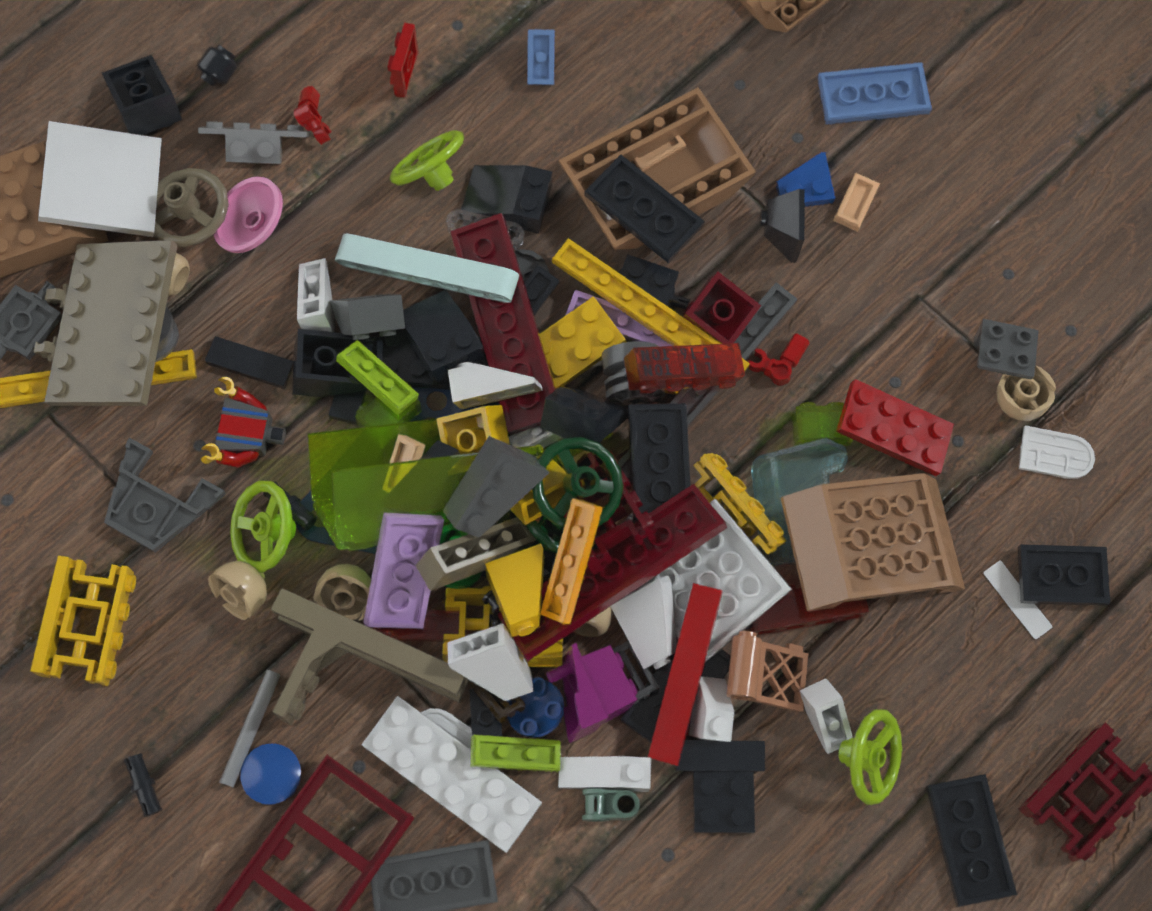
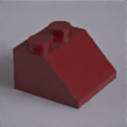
(721, 309)

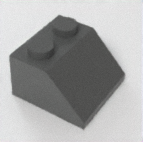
(369, 314)

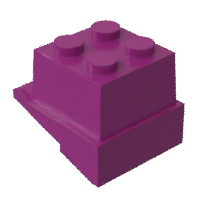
(593, 690)

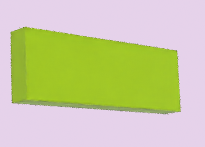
(377, 377)
(515, 753)

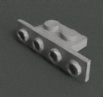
(254, 144)

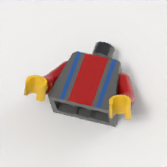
(242, 430)

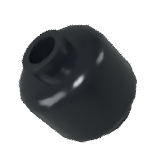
(217, 65)

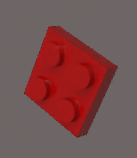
(403, 62)

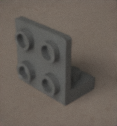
(1006, 348)

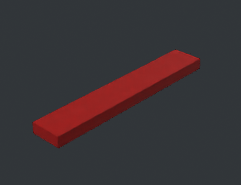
(685, 674)

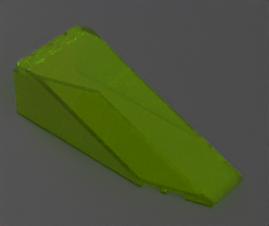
(358, 483)

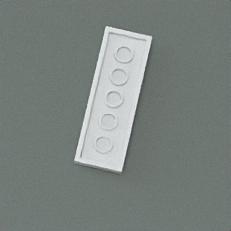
(442, 770)

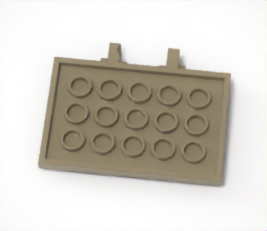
(109, 324)

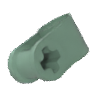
(607, 805)

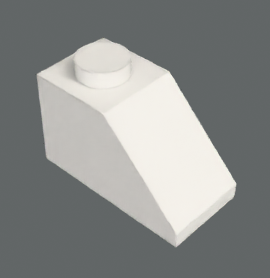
(712, 711)
(827, 714)

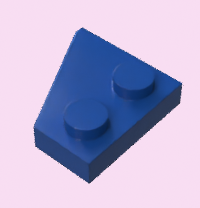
(812, 177)

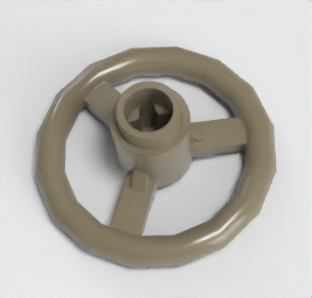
(185, 205)

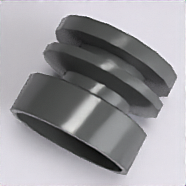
(617, 382)

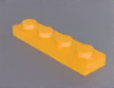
(571, 561)

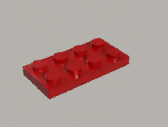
(895, 427)

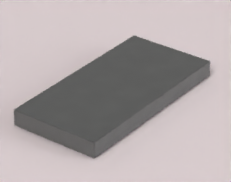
(436, 879)

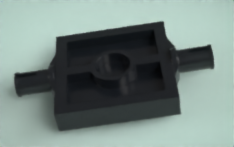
(654, 279)

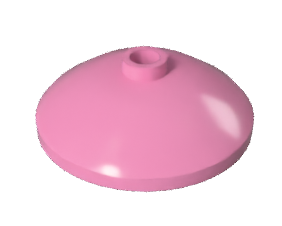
(251, 215)

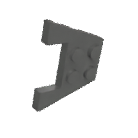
(148, 512)

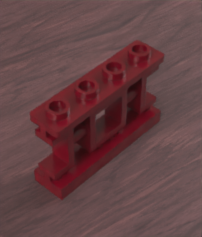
(616, 533)
(1070, 774)

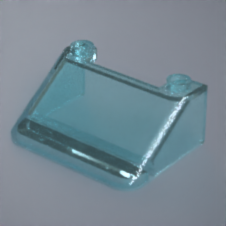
(790, 472)

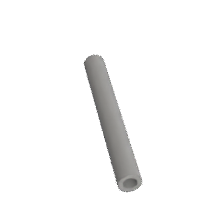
(250, 728)

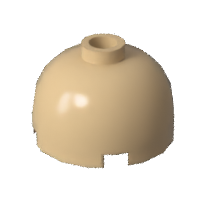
(1026, 398)
(240, 587)
(344, 590)

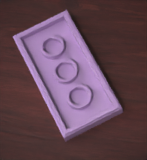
(397, 590)

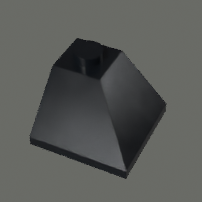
(785, 223)

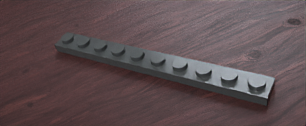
(774, 307)

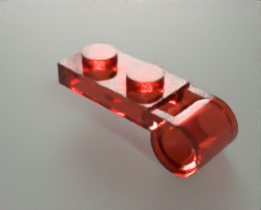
(435, 626)

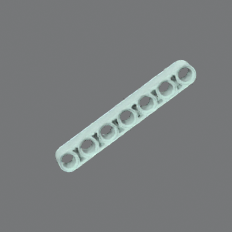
(427, 268)

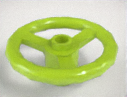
(431, 162)
(265, 527)
(869, 756)

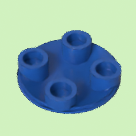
(542, 710)
(270, 773)

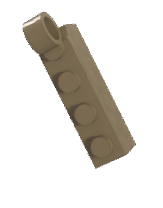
(468, 554)

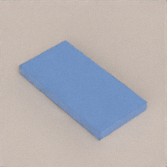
(874, 93)

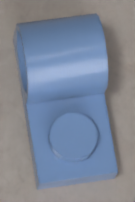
(541, 57)

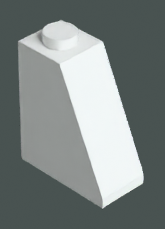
(649, 622)
(492, 662)

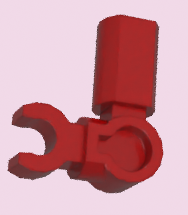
(308, 115)
(781, 370)

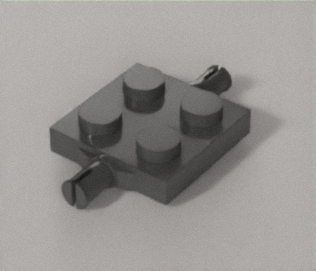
(26, 320)

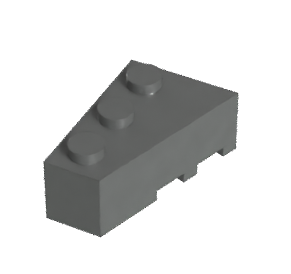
(492, 486)

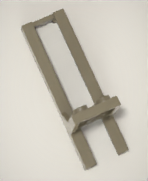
(335, 636)

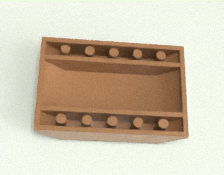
(698, 176)
(22, 237)

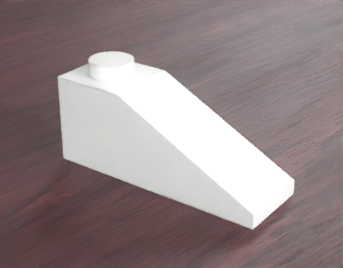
(314, 297)
(480, 384)
(605, 773)

